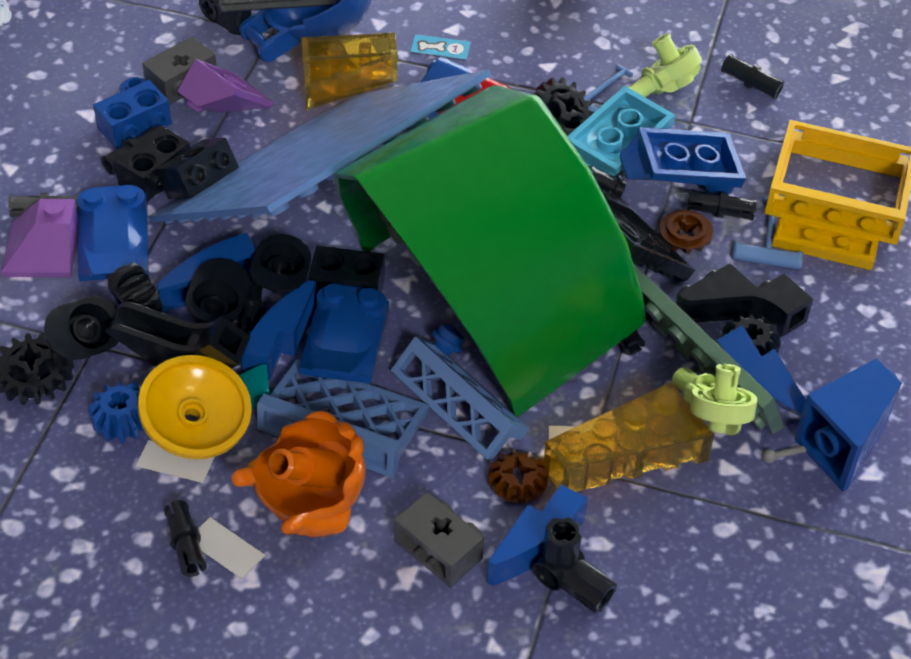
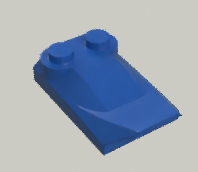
(684, 158)
(112, 230)
(345, 333)

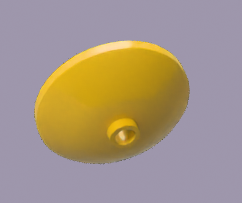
(196, 388)

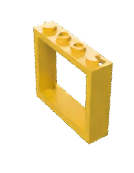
(834, 210)

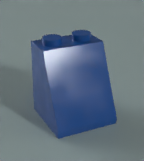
(847, 420)

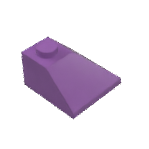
(219, 90)
(43, 240)

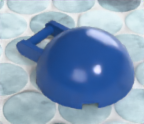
(299, 23)

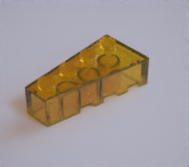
(628, 441)

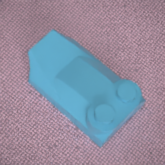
(615, 126)

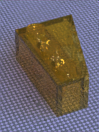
(347, 65)

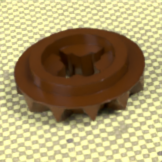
(688, 222)
(506, 485)

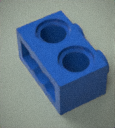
(132, 113)

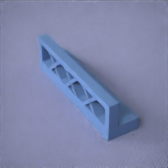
(468, 388)

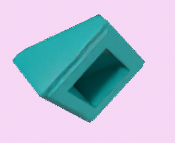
(256, 383)

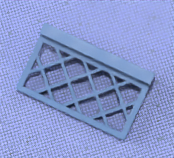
(379, 452)

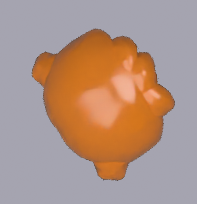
(309, 475)

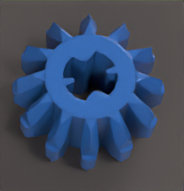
(116, 412)

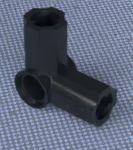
(566, 569)

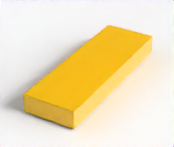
(825, 243)

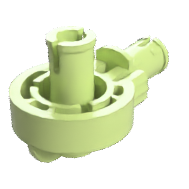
(670, 72)
(717, 398)

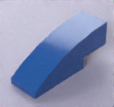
(175, 284)
(281, 329)
(765, 369)
(525, 540)

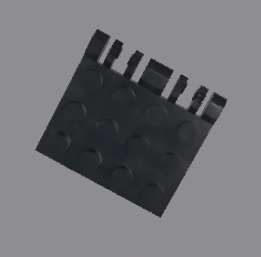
(645, 243)

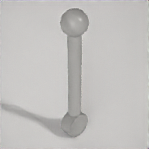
(770, 456)

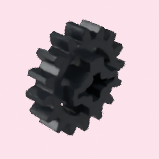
(565, 103)
(32, 370)

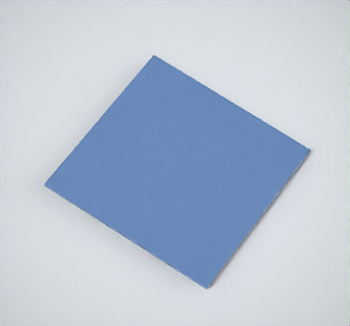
(319, 149)

